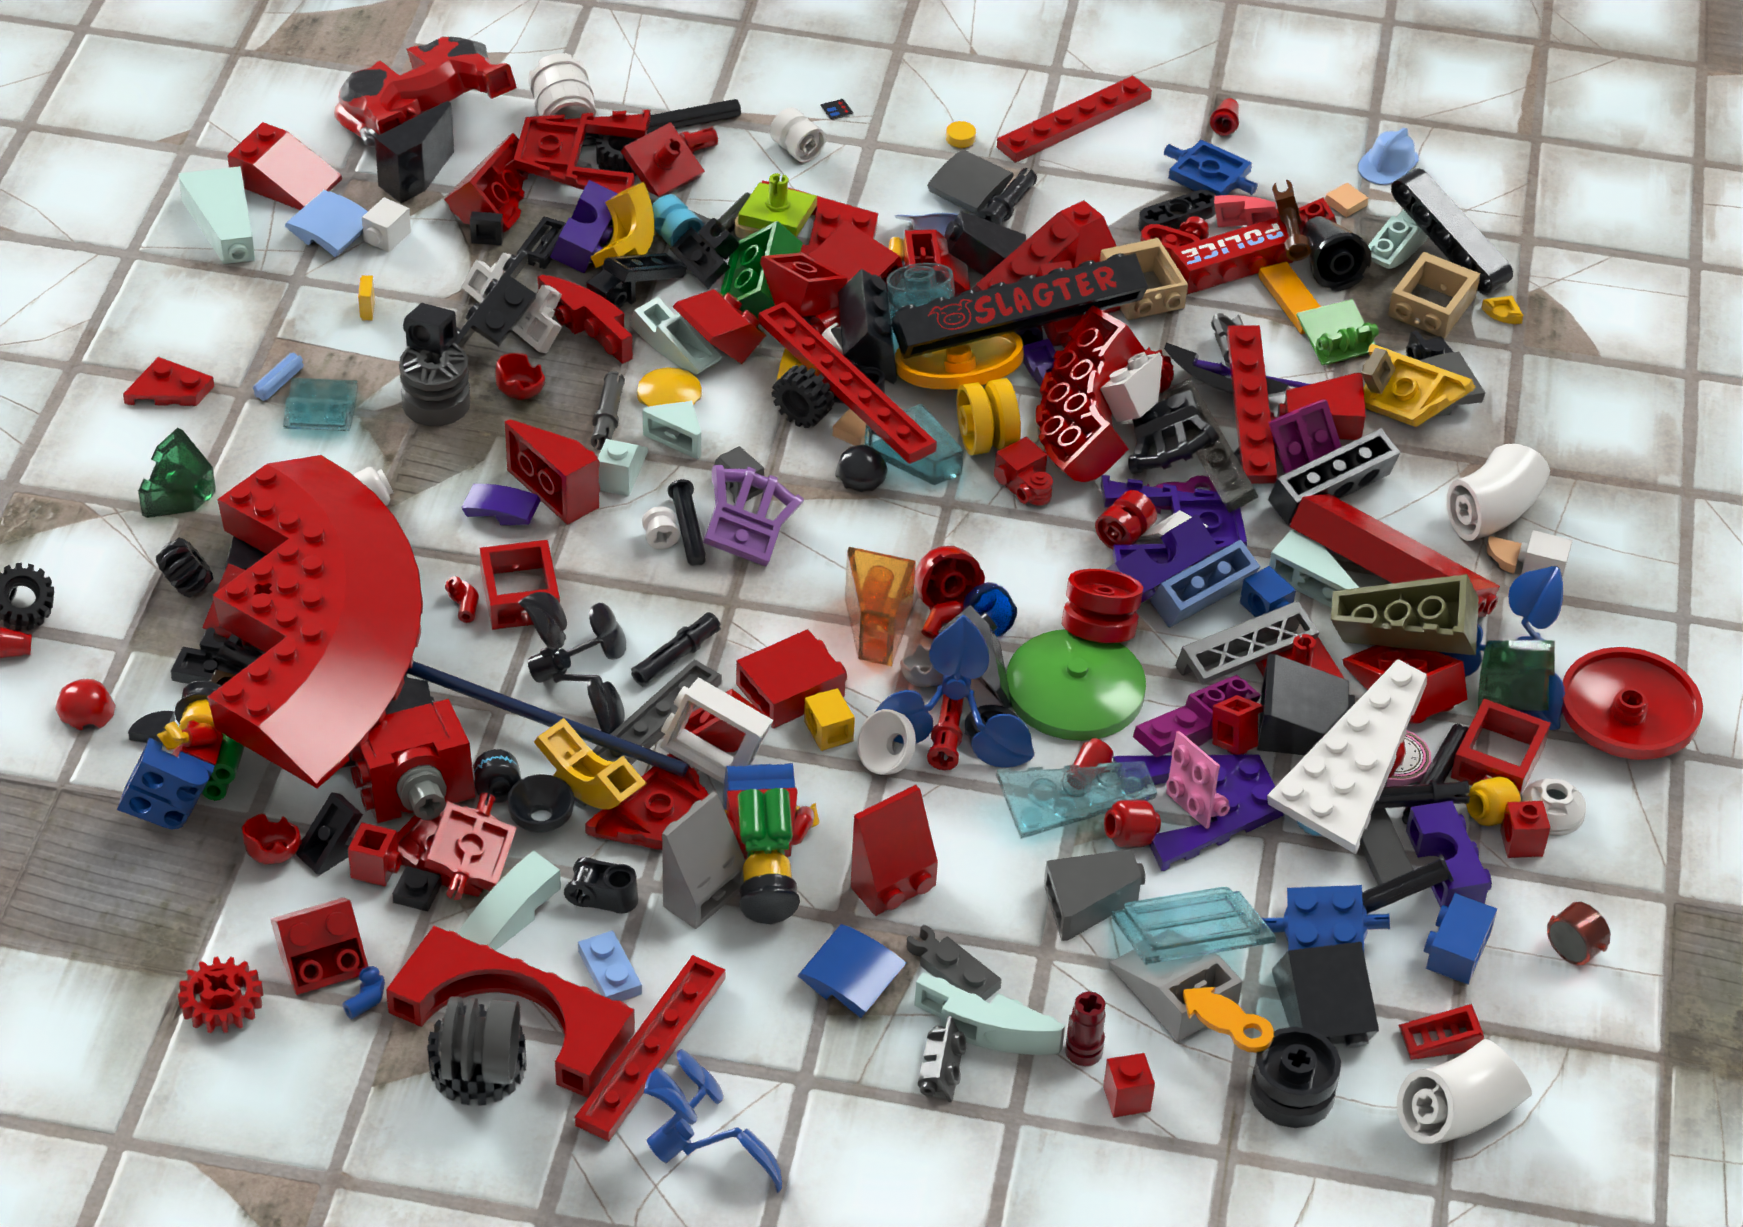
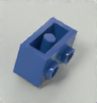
(1460, 938)

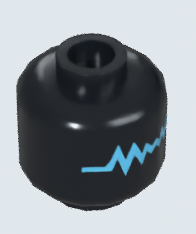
(496, 774)

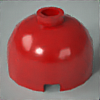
(947, 575)

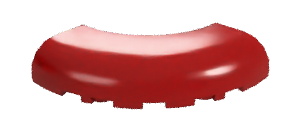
(1073, 410)

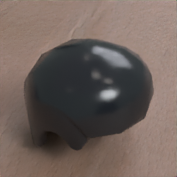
(861, 468)

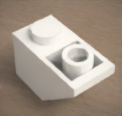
(1135, 387)

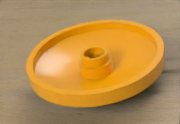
(964, 363)

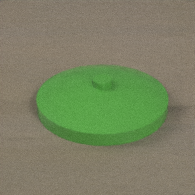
(1075, 686)

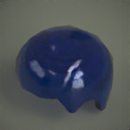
(995, 602)

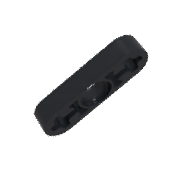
(1197, 203)

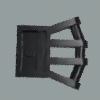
(1166, 420)

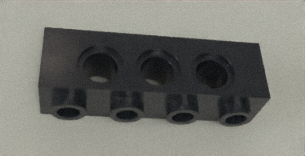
(1336, 473)

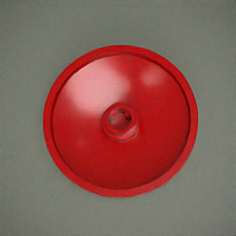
(1631, 703)

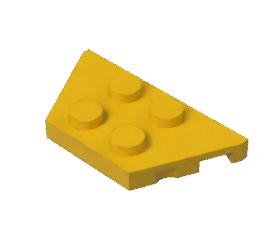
(1416, 390)

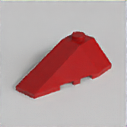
(491, 186)

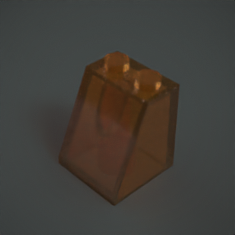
(878, 602)

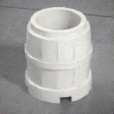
(561, 87)

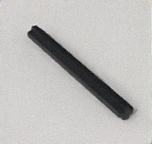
(686, 117)

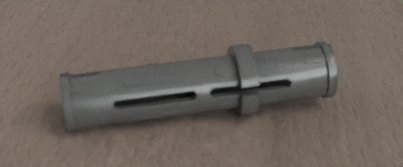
(606, 417)

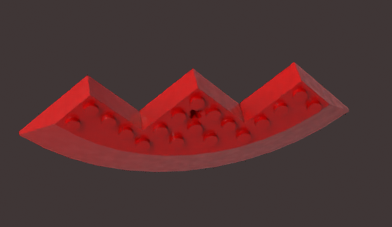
(328, 608)

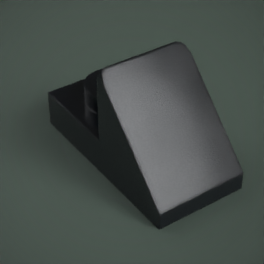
(329, 834)

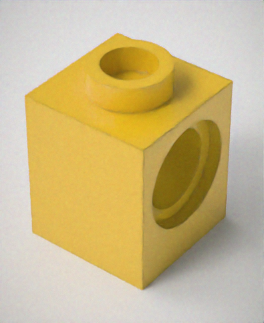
(829, 719)

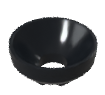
(537, 794)

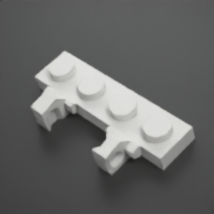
(537, 323)

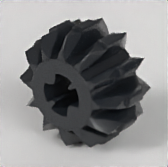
(184, 567)

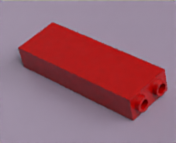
(1381, 547)

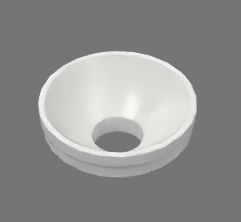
(877, 738)
(1563, 815)

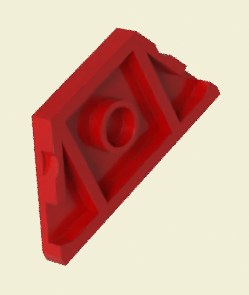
(649, 810)

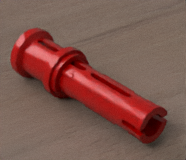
(946, 735)

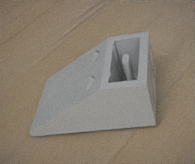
(700, 862)
(1162, 986)

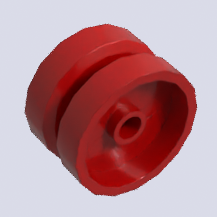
(1102, 605)

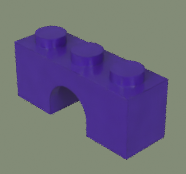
(585, 228)
(1185, 545)
(1441, 830)

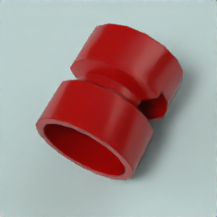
(1126, 519)

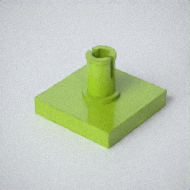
(777, 203)

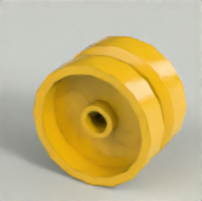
(988, 416)

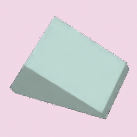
(674, 426)

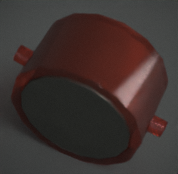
(1578, 933)

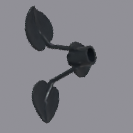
(553, 662)

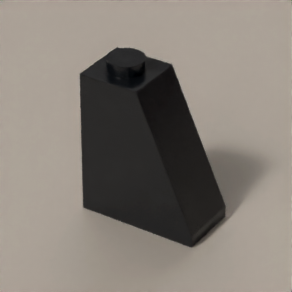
(981, 242)

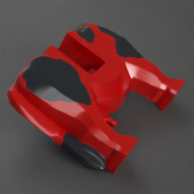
(442, 70)

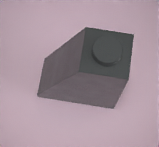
(1091, 888)

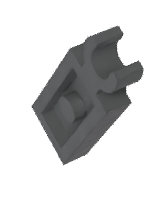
(953, 964)

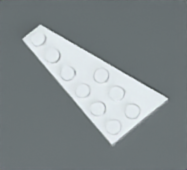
(1348, 768)

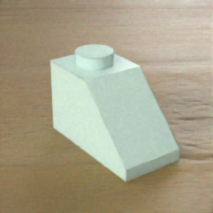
(620, 466)

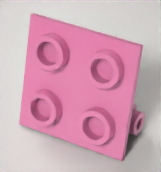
(1194, 781)

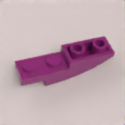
(1193, 719)

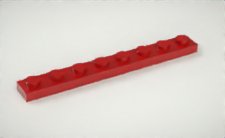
(848, 383)

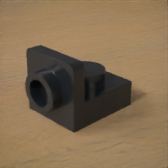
(1421, 349)

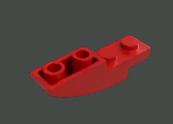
(588, 311)

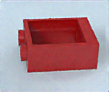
(504, 608)
(1474, 765)

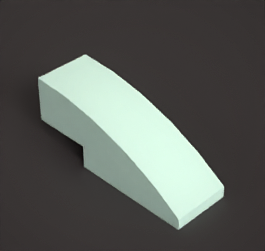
(673, 336)
(512, 902)

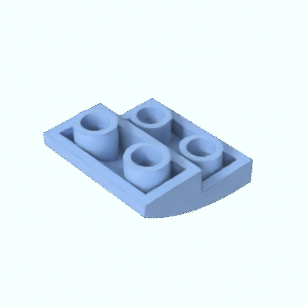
(329, 221)

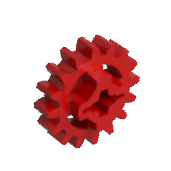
(220, 994)

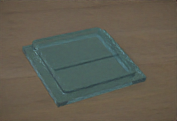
(1191, 925)

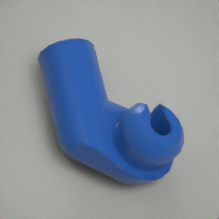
(370, 993)

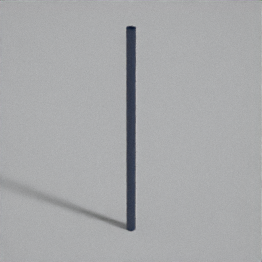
(548, 718)

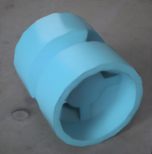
(673, 219)

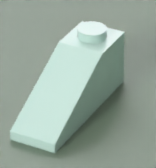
(1309, 567)

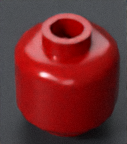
(1132, 823)

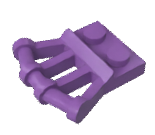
(739, 530)

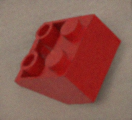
(932, 247)
(320, 945)

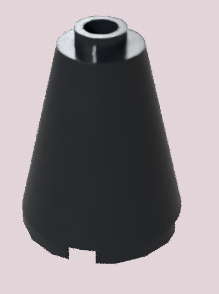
(1336, 254)

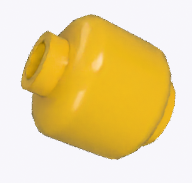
(1490, 798)

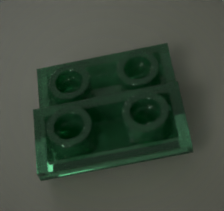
(1517, 673)

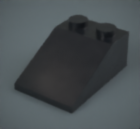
(414, 152)

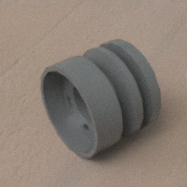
(435, 385)
(480, 1040)

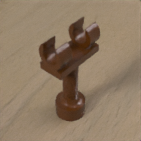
(1297, 245)

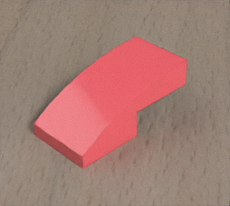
(1243, 210)

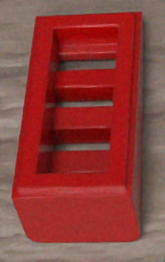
(1451, 1019)

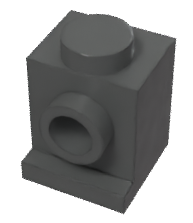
(740, 459)

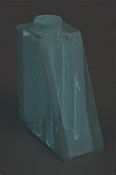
(934, 468)

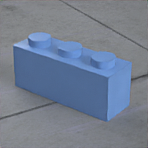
(1204, 583)

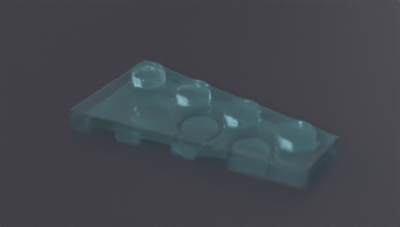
(1059, 797)

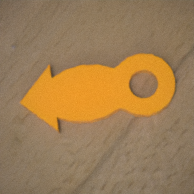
(1228, 1018)

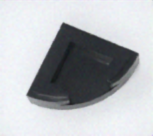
(150, 726)

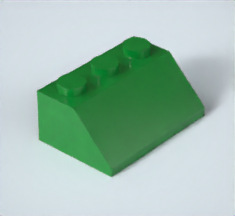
(746, 277)

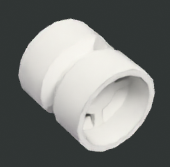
(797, 135)

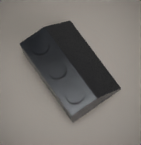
(867, 323)

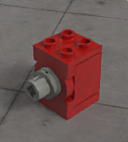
(414, 763)

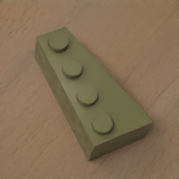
(1410, 615)

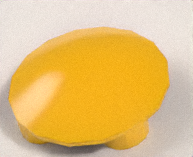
(668, 387)

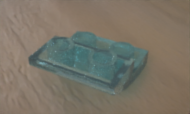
(320, 404)

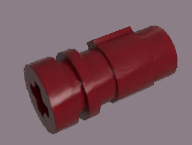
(1086, 1030)

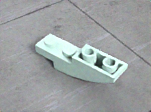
(1396, 241)
(996, 1025)

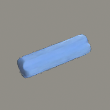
(278, 376)

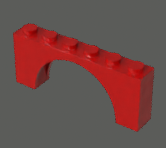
(456, 967)

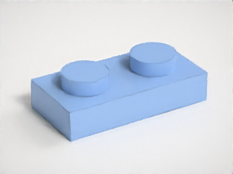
(609, 967)

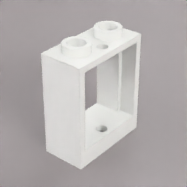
(725, 707)

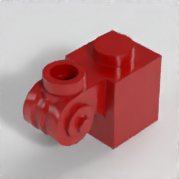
(1023, 471)

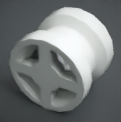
(660, 528)

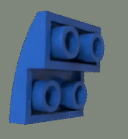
(852, 969)

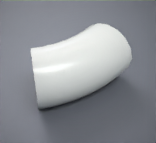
(1497, 491)
(1461, 1094)

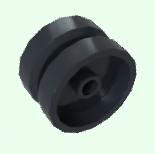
(1296, 1078)

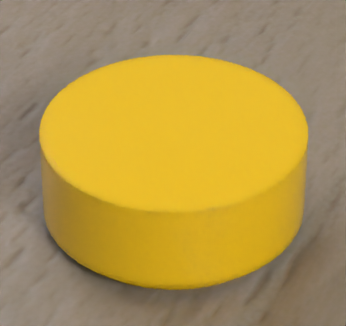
(960, 134)

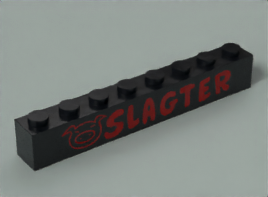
(1018, 305)

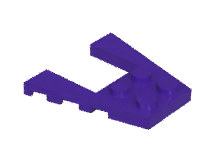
(1223, 526)
(1240, 779)

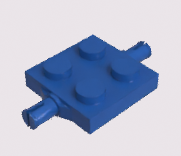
(1210, 169)
(1326, 917)

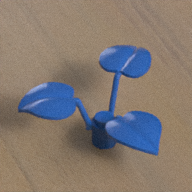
(1538, 600)
(962, 656)
(676, 1132)

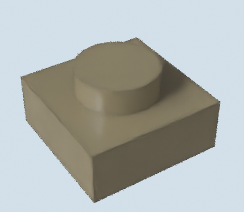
(1378, 370)

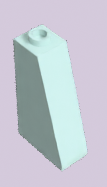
(220, 210)

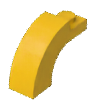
(632, 224)
(590, 777)

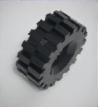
(476, 1087)

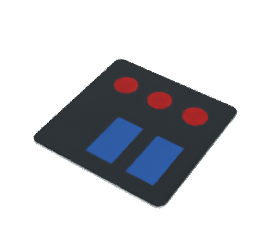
(836, 108)

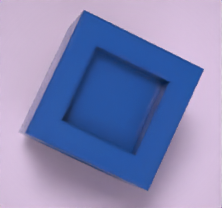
(1265, 592)

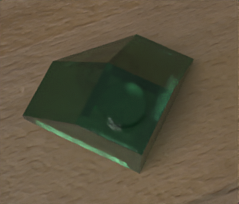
(179, 479)

